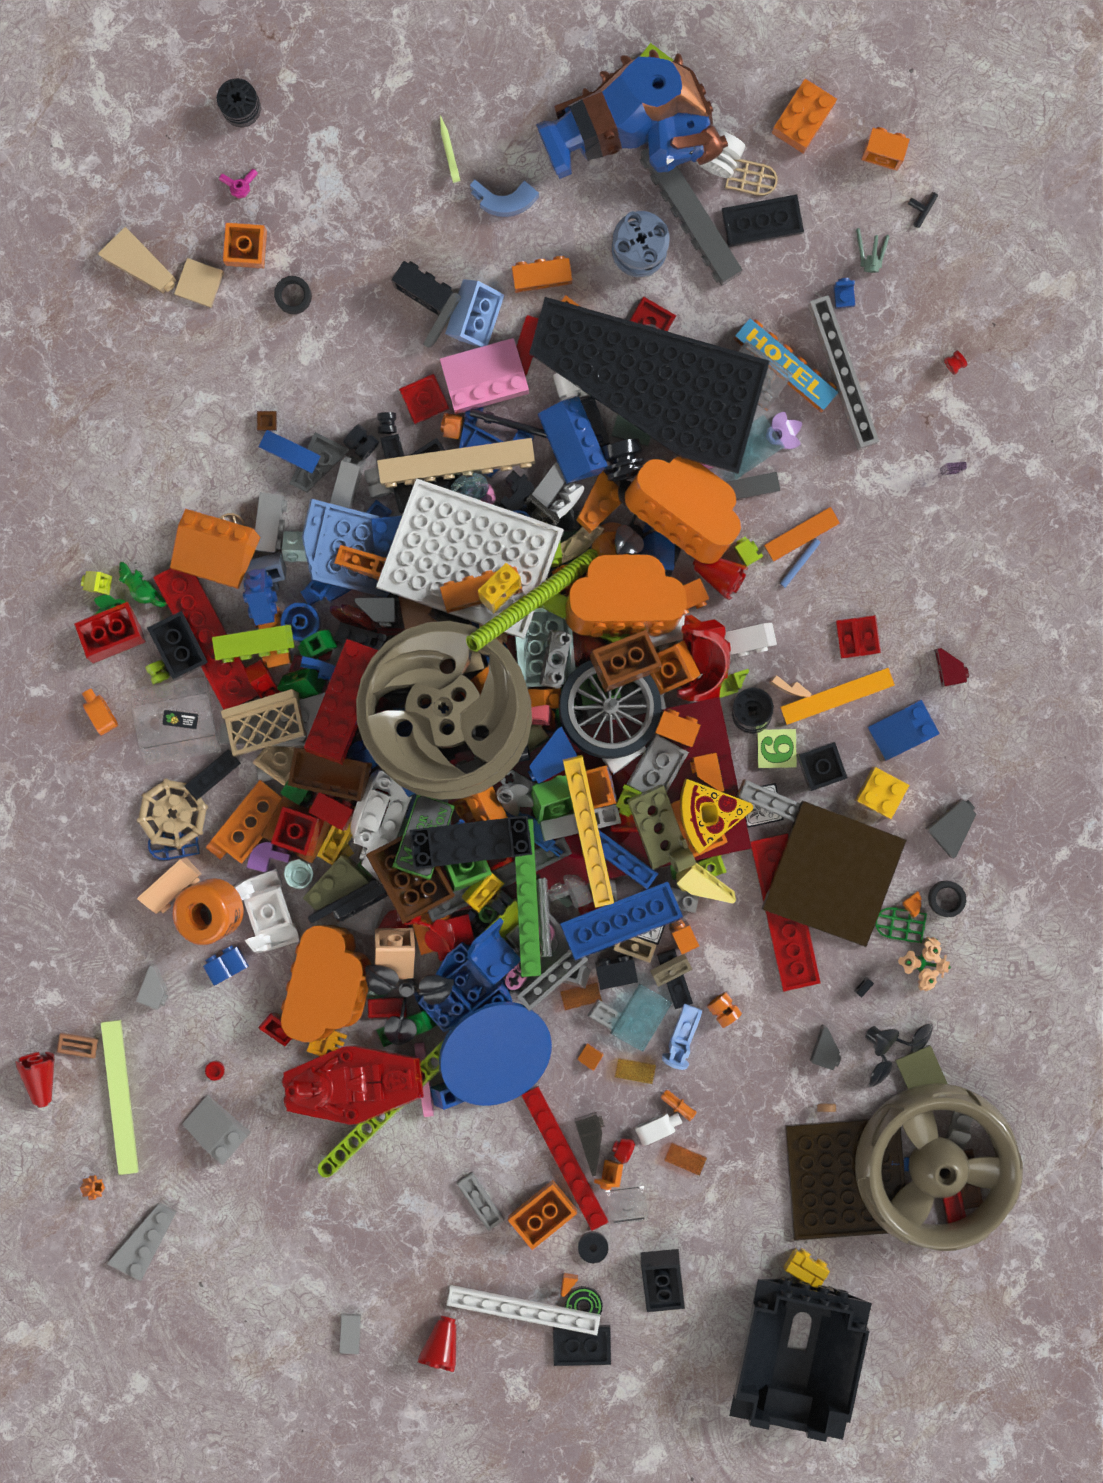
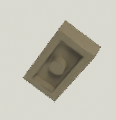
(671, 970)

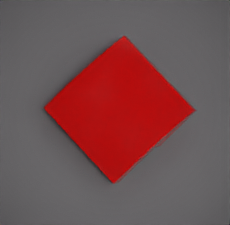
(858, 636)

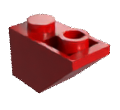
(261, 679)

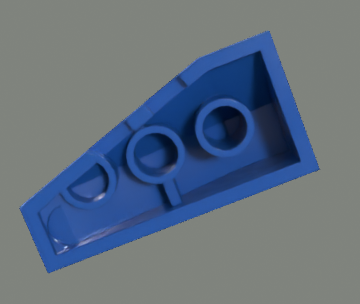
(658, 547)

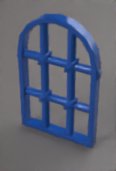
(166, 849)

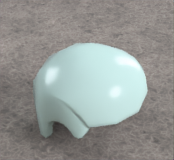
(298, 874)

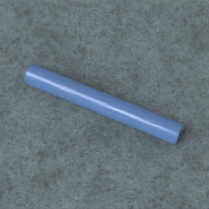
(800, 562)

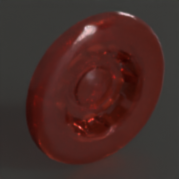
(352, 616)

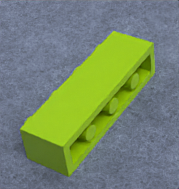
(253, 642)

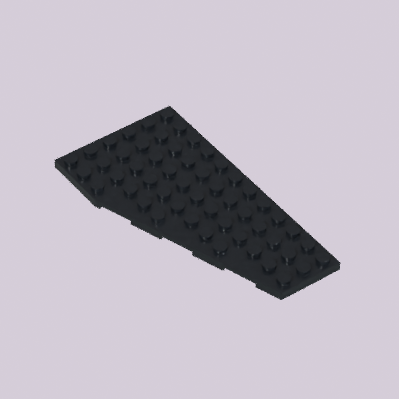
(665, 384)

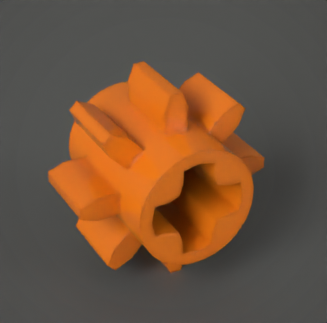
(92, 1187)

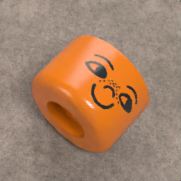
(223, 903)

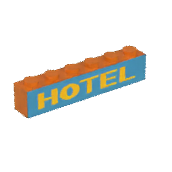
(804, 380)

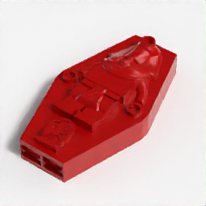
(353, 1084)

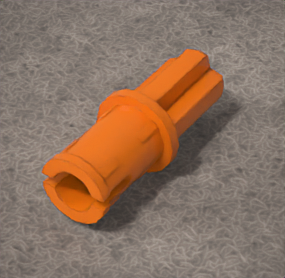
(678, 1105)

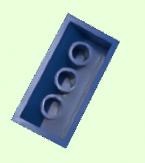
(572, 440)

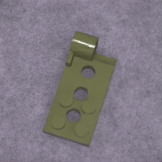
(677, 849)

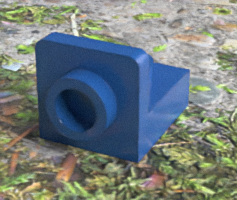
(844, 293)

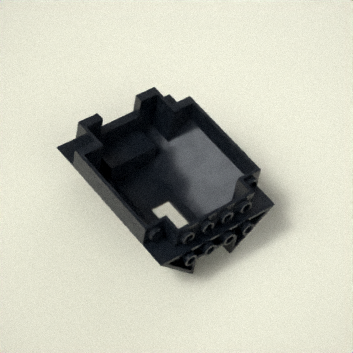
(798, 1387)

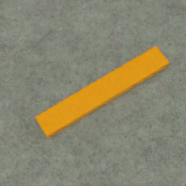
(837, 696)

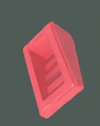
(541, 715)

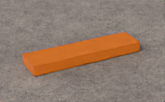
(801, 534)

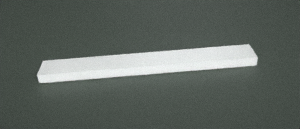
(523, 1310)

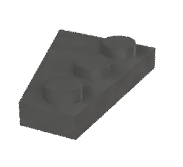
(330, 455)

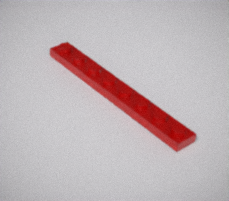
(565, 1158)

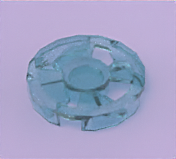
(473, 486)

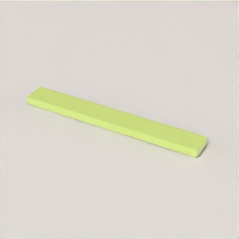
(119, 1097)

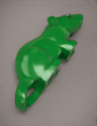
(140, 589)

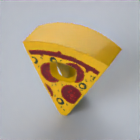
(708, 813)

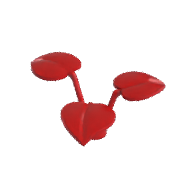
(438, 938)

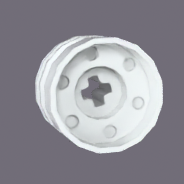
(724, 163)

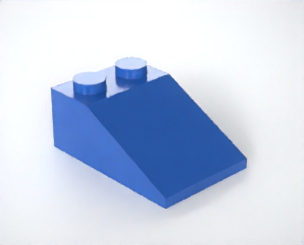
(903, 730)

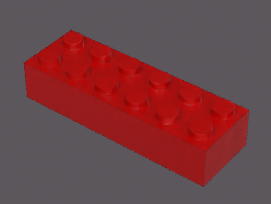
(337, 714)

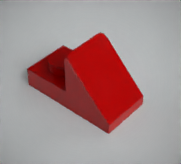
(273, 1028)

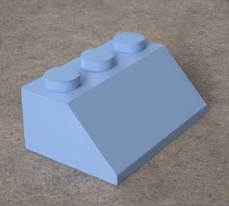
(475, 313)

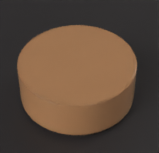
(826, 1107)

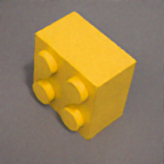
(882, 792)

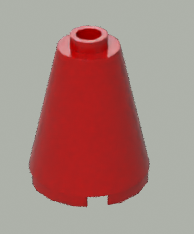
(722, 575)
(37, 1076)

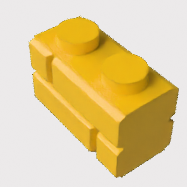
(806, 1268)

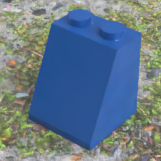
(550, 759)

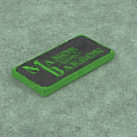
(424, 814)

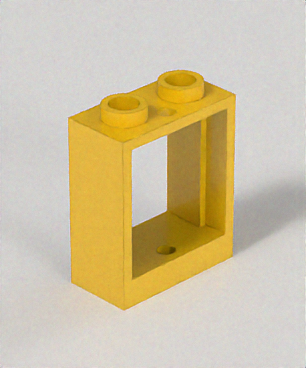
(504, 581)

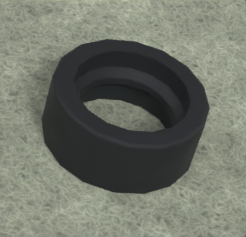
(278, 295)
(961, 896)

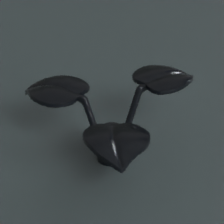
(629, 537)
(432, 987)
(885, 1039)

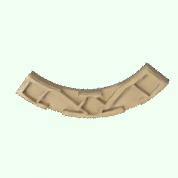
(578, 543)

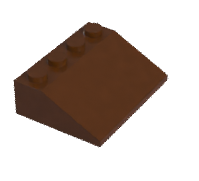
(408, 892)

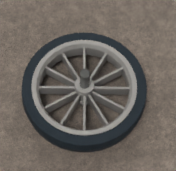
(608, 709)

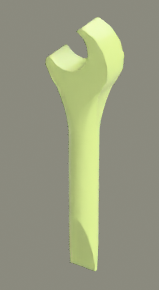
(449, 152)

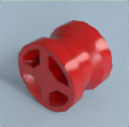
(955, 362)

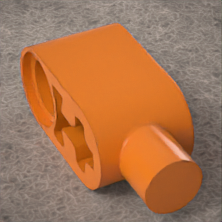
(99, 712)

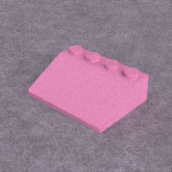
(484, 376)

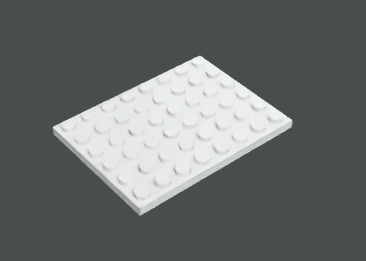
(457, 537)

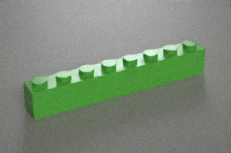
(528, 911)

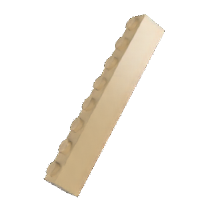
(456, 462)

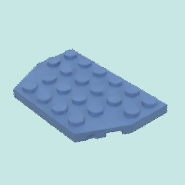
(323, 533)

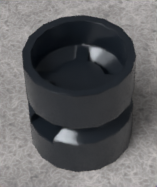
(355, 438)

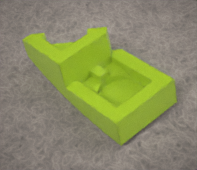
(733, 683)

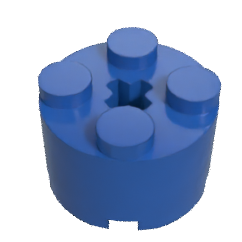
(304, 611)

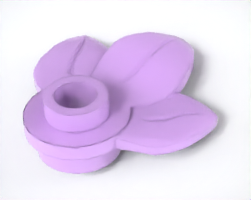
(787, 430)

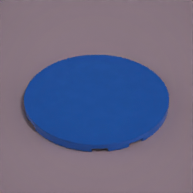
(495, 1053)

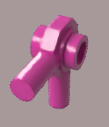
(239, 187)

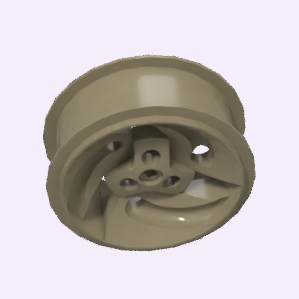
(415, 662)

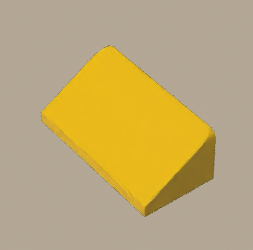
(481, 892)

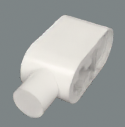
(657, 1128)

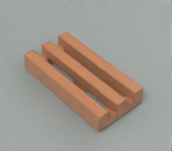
(80, 1038)

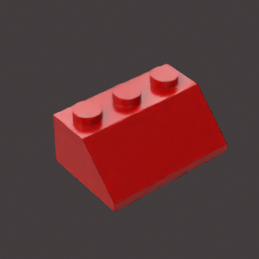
(109, 633)

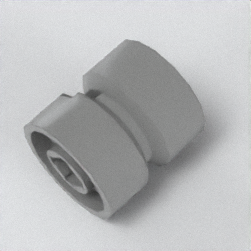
(376, 489)

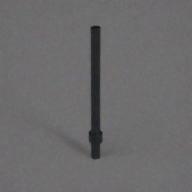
(489, 417)

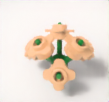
(930, 952)

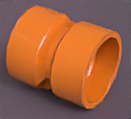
(720, 1004)

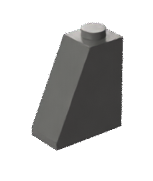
(953, 827)

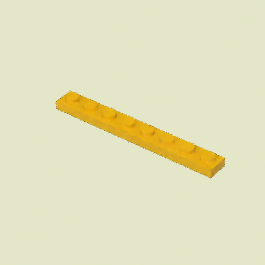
(588, 831)

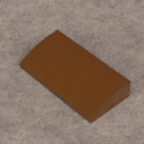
(329, 777)

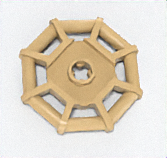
(167, 824)

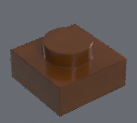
(266, 420)

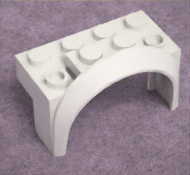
(371, 810)

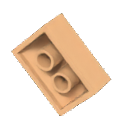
(170, 885)

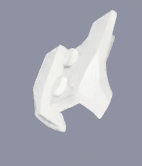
(267, 912)

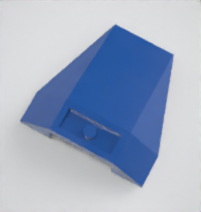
(469, 990)

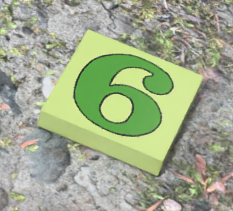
(776, 748)

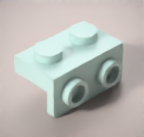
(293, 546)

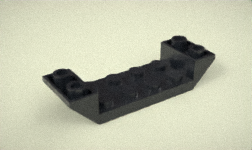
(470, 842)

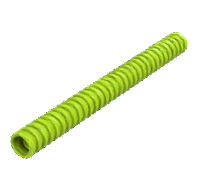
(530, 601)

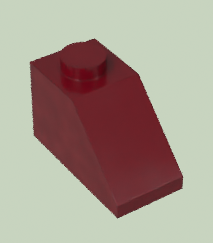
(950, 668)

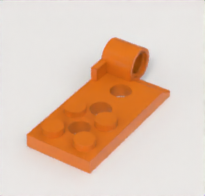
(223, 840)

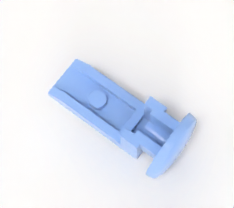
(681, 1038)

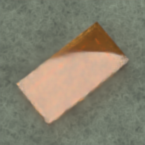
(580, 997)
(685, 1158)

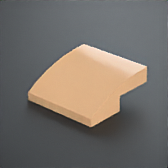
(794, 689)

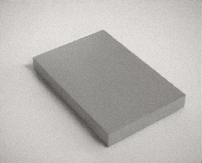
(657, 765)

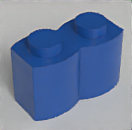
(225, 965)

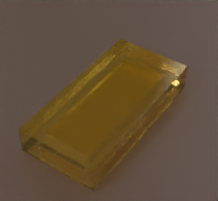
(635, 1070)

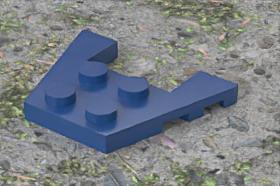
(475, 436)

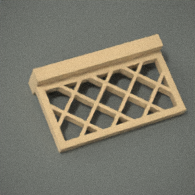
(260, 706)

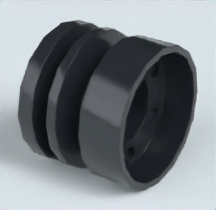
(243, 112)
(623, 459)
(752, 700)

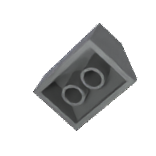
(380, 610)

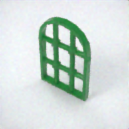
(907, 930)

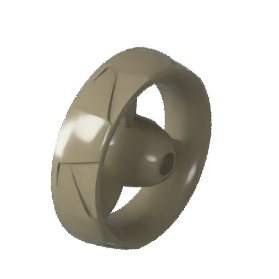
(938, 1168)

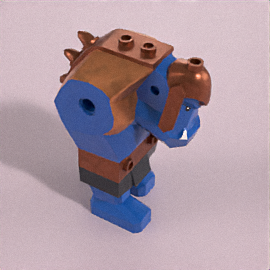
(637, 105)

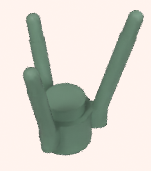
(872, 262)

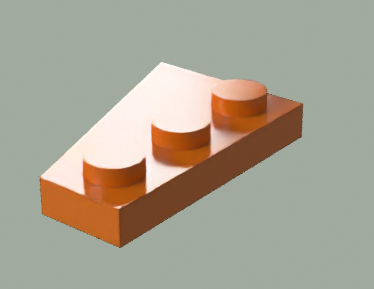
(600, 503)

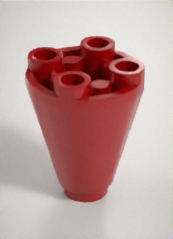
(441, 1346)

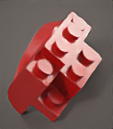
(711, 656)

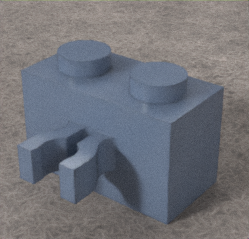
(274, 567)

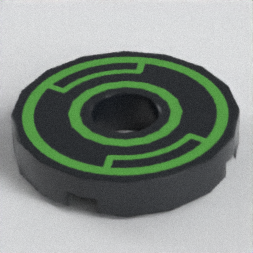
(586, 1294)

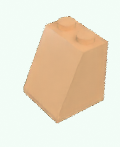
(395, 950)

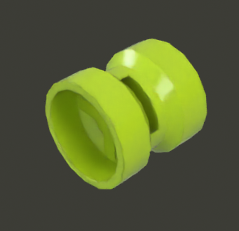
(155, 668)

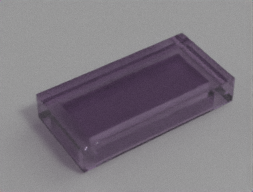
(953, 468)

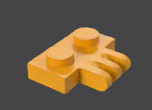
(321, 1046)

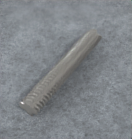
(542, 898)

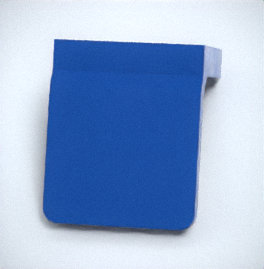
(492, 954)

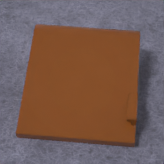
(271, 826)

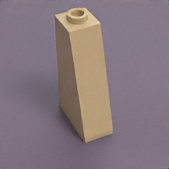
(134, 258)

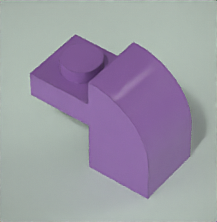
(262, 854)

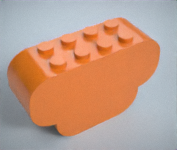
(686, 506)
(625, 598)
(325, 984)

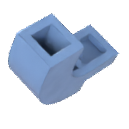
(507, 205)

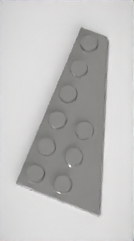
(309, 709)

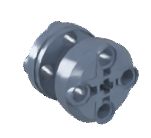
(640, 244)

